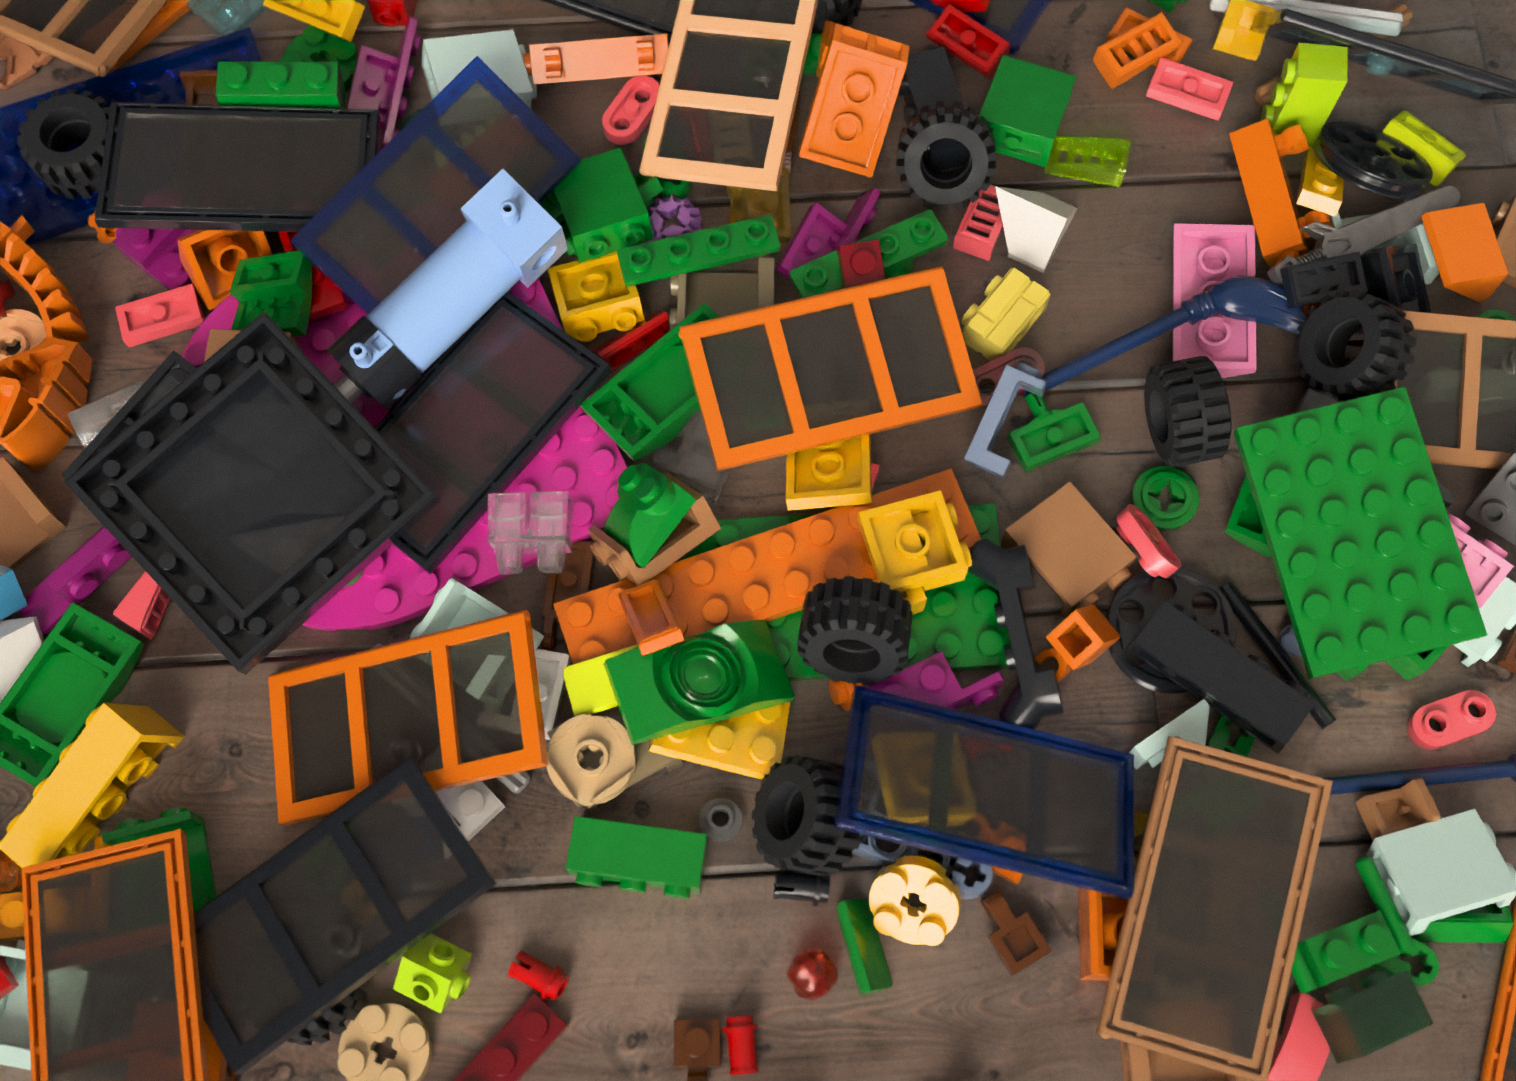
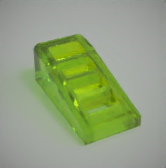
(1100, 172)

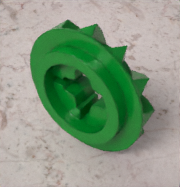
(1180, 489)

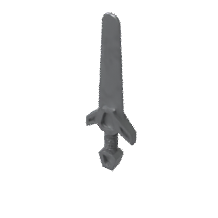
(1369, 231)

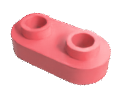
(628, 112)
(1155, 552)
(1454, 720)

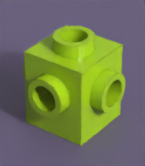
(434, 972)

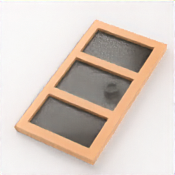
(729, 92)

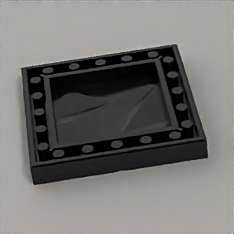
(252, 493)

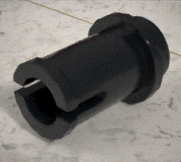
(801, 887)

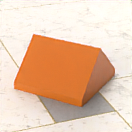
(1466, 250)
(213, 258)
(1099, 932)

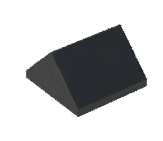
(1397, 277)

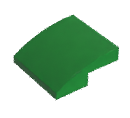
(275, 286)

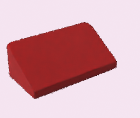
(634, 341)

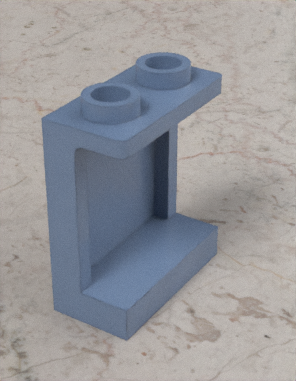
(1010, 383)

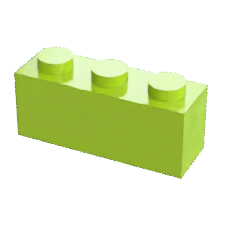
(1308, 89)

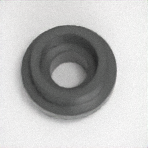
(722, 833)

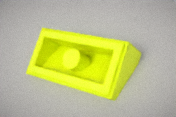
(1434, 148)
(589, 684)

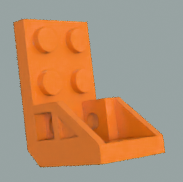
(852, 98)

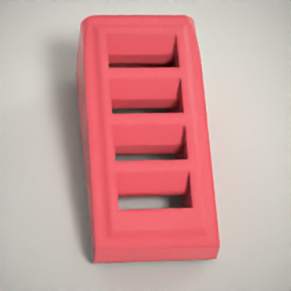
(974, 243)
(143, 606)

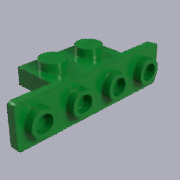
(898, 248)
(698, 250)

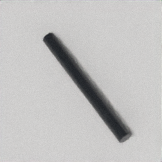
(1274, 651)

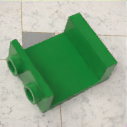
(1026, 109)
(603, 206)
(199, 857)

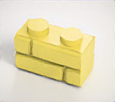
(1005, 314)

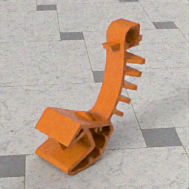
(51, 377)

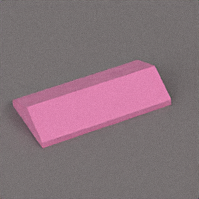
(1200, 260)

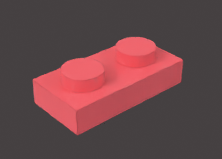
(1189, 89)
(160, 315)

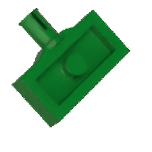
(1052, 434)

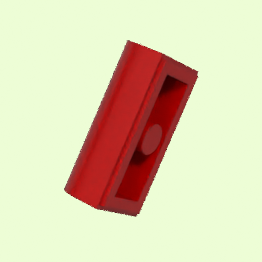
(968, 41)

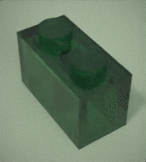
(1372, 1015)

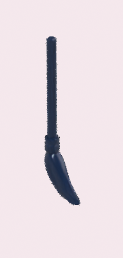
(1234, 297)
(1430, 775)

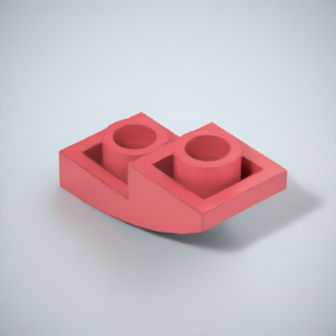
(1302, 1046)

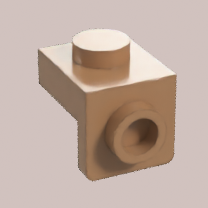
(1398, 809)

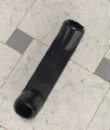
(1010, 573)

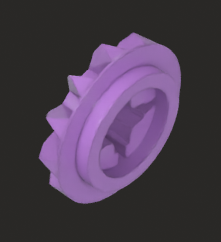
(688, 217)

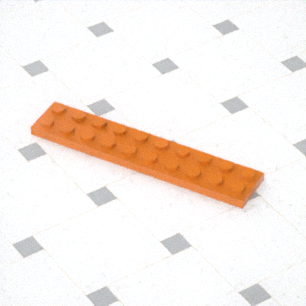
(753, 576)

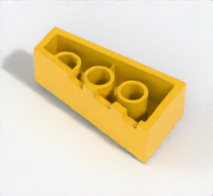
(89, 783)

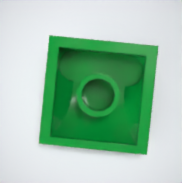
(646, 511)

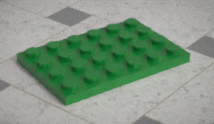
(1358, 533)

